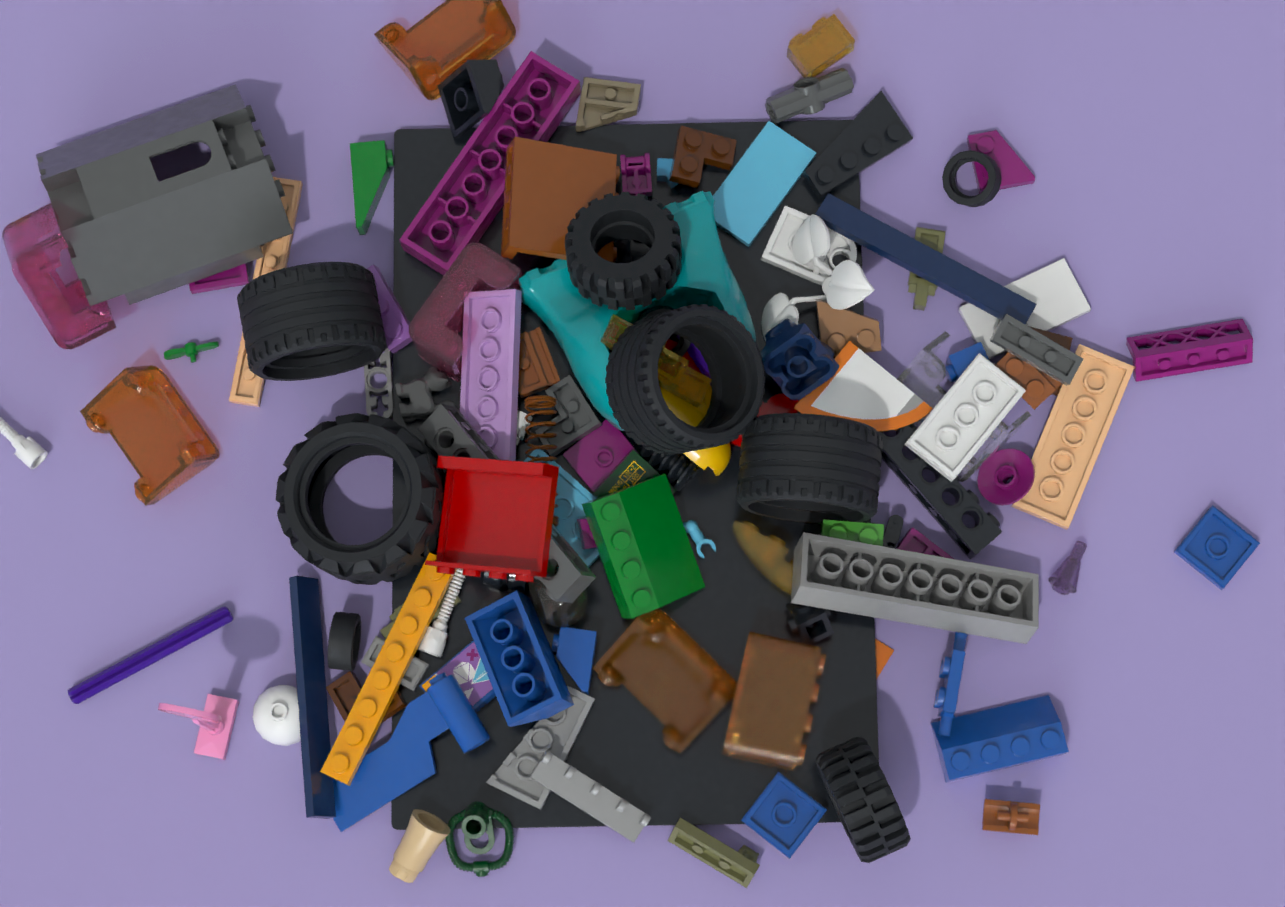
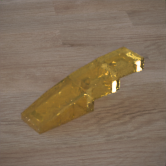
(672, 369)

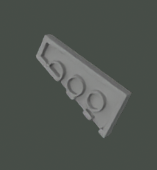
(552, 734)

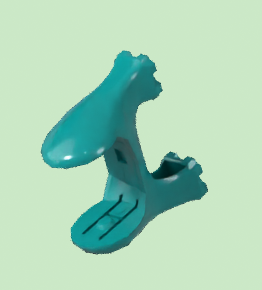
(581, 324)

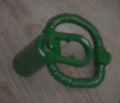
(474, 823)

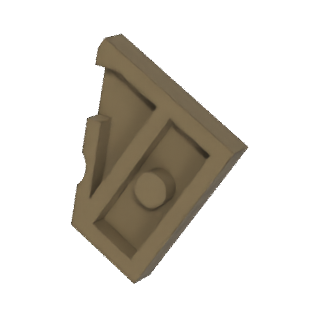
(606, 102)

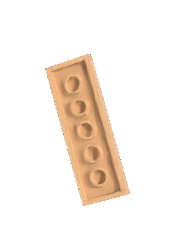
(1074, 437)

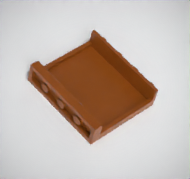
(545, 191)

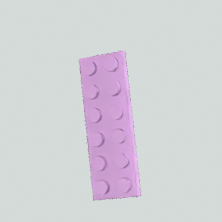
(492, 367)

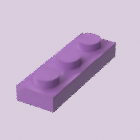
(394, 319)

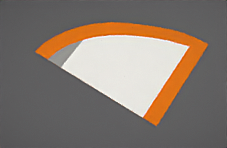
(864, 394)

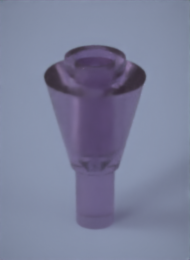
(1066, 576)

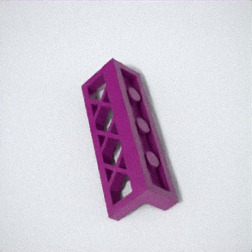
(1192, 353)

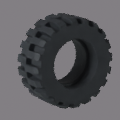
(616, 219)
(863, 799)

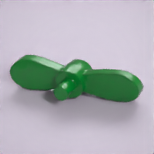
(191, 350)

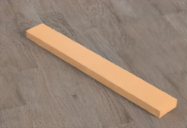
(246, 385)

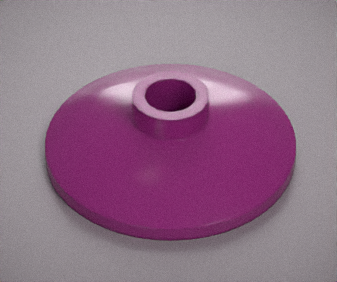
(1001, 467)

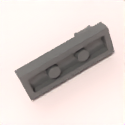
(1036, 349)

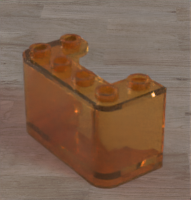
(773, 701)

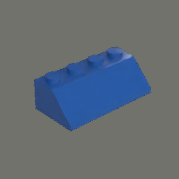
(519, 660)
(1000, 738)

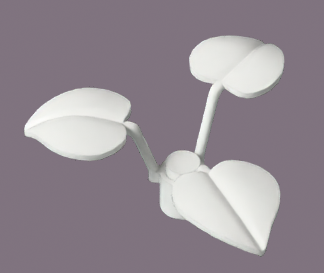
(842, 288)

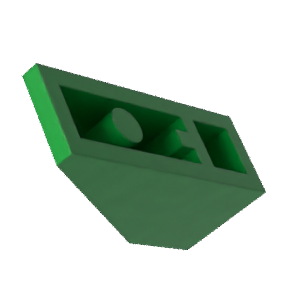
(370, 176)

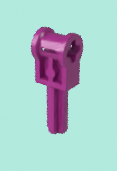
(636, 174)

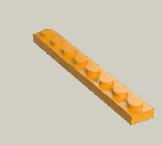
(387, 673)

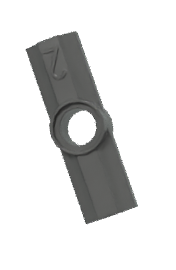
(809, 95)

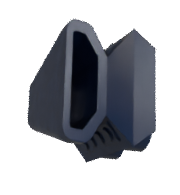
(797, 359)

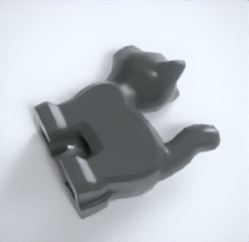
(420, 395)

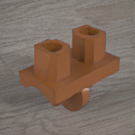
(1010, 817)

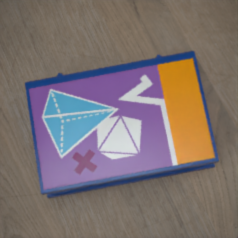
(470, 674)

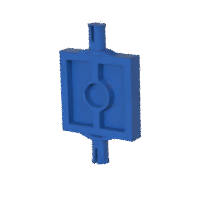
(947, 695)

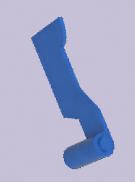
(408, 754)

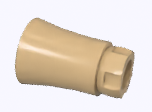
(418, 844)

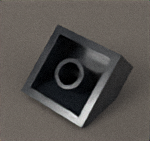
(470, 94)

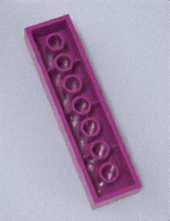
(475, 182)

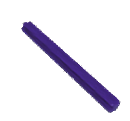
(150, 655)

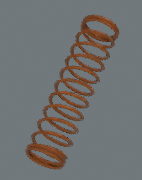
(532, 403)

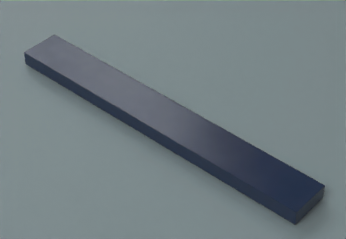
(923, 260)
(311, 696)

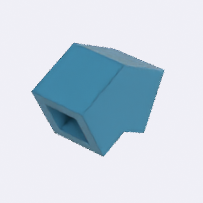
(663, 171)

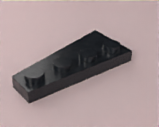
(864, 142)

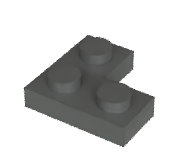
(575, 416)

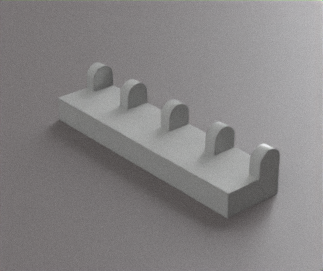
(590, 796)

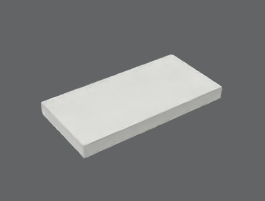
(1052, 290)
(965, 417)

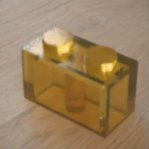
(820, 47)

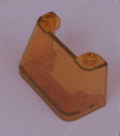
(447, 40)
(152, 430)
(668, 676)

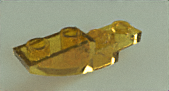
(766, 554)

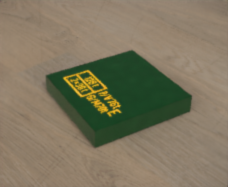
(628, 472)

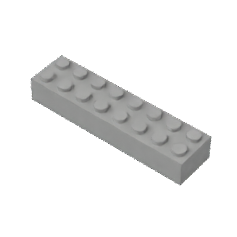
(915, 588)

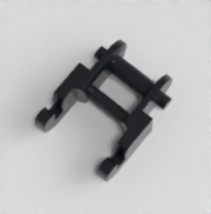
(892, 531)

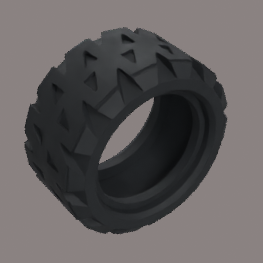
(313, 466)

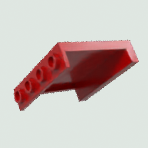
(496, 517)

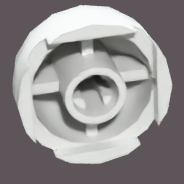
(278, 715)

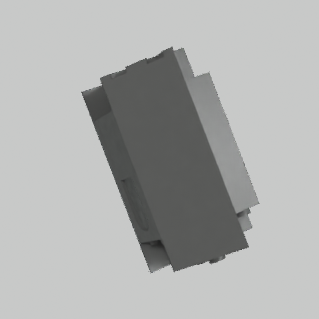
(154, 235)

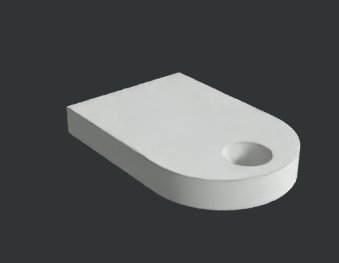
(780, 252)

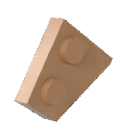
(845, 325)

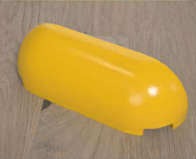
(715, 457)

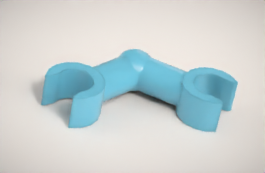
(698, 537)

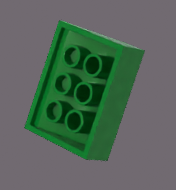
(643, 546)

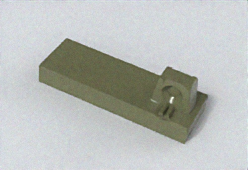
(736, 865)

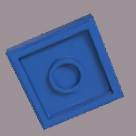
(1217, 547)
(784, 815)

